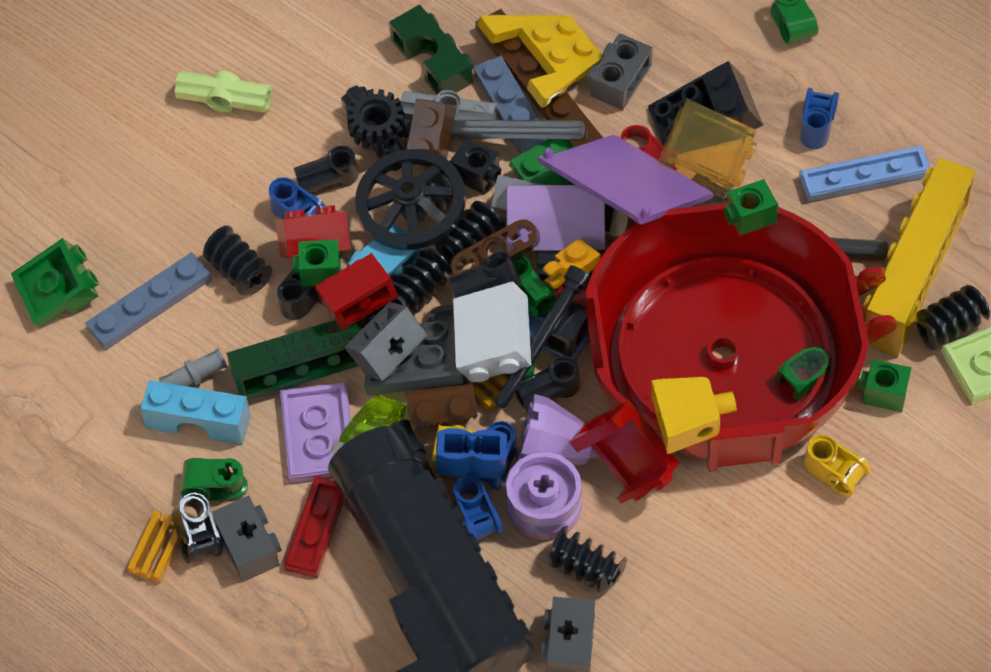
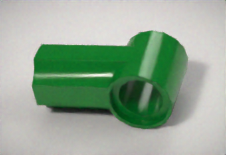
(539, 296)

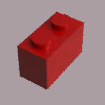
(323, 225)
(356, 291)

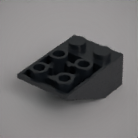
(719, 90)

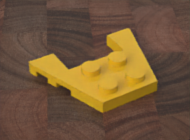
(555, 43)

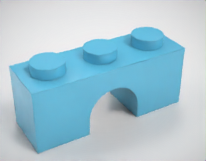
(219, 413)

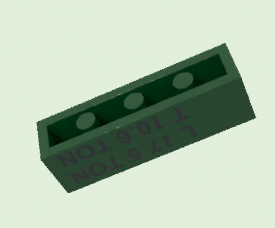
(291, 359)

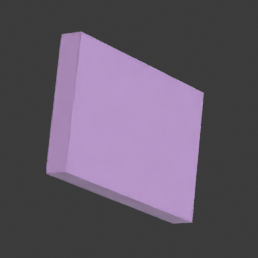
(559, 213)
(313, 428)

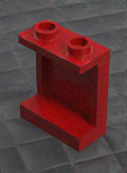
(628, 450)

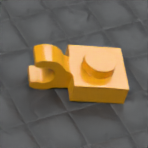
(575, 254)

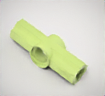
(223, 91)

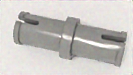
(196, 370)

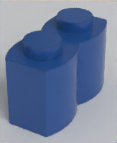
(473, 453)

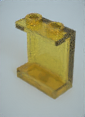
(709, 144)

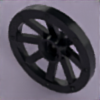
(412, 201)

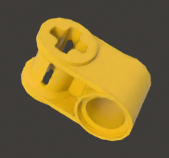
(838, 467)

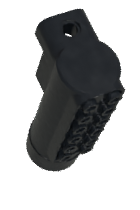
(443, 587)

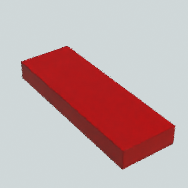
(314, 528)

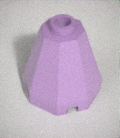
(550, 430)

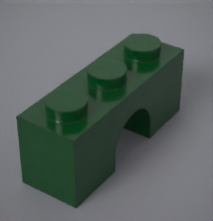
(420, 33)

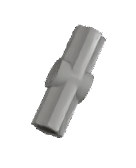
(465, 110)

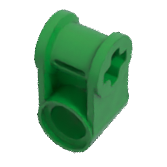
(794, 20)
(213, 478)

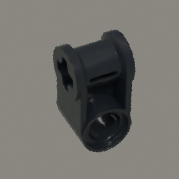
(196, 535)

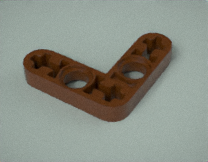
(478, 252)

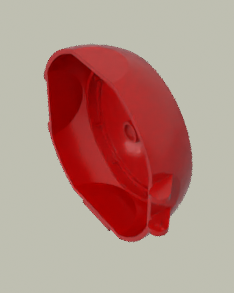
(696, 285)

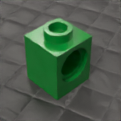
(756, 196)
(316, 251)
(885, 397)

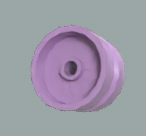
(543, 495)

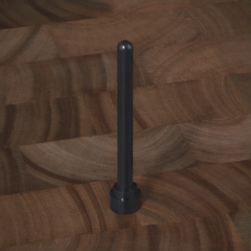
(574, 283)

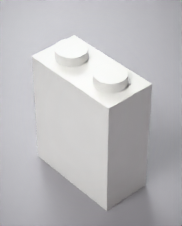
(492, 332)

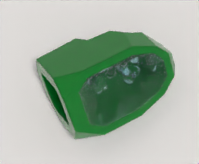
(804, 370)

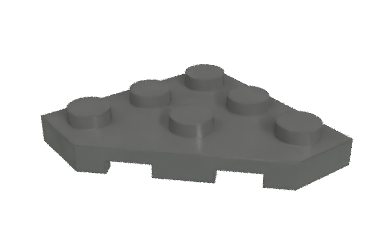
(431, 364)

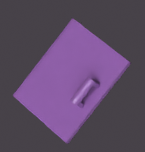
(626, 178)

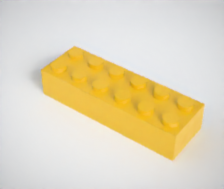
(920, 250)

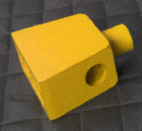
(688, 410)

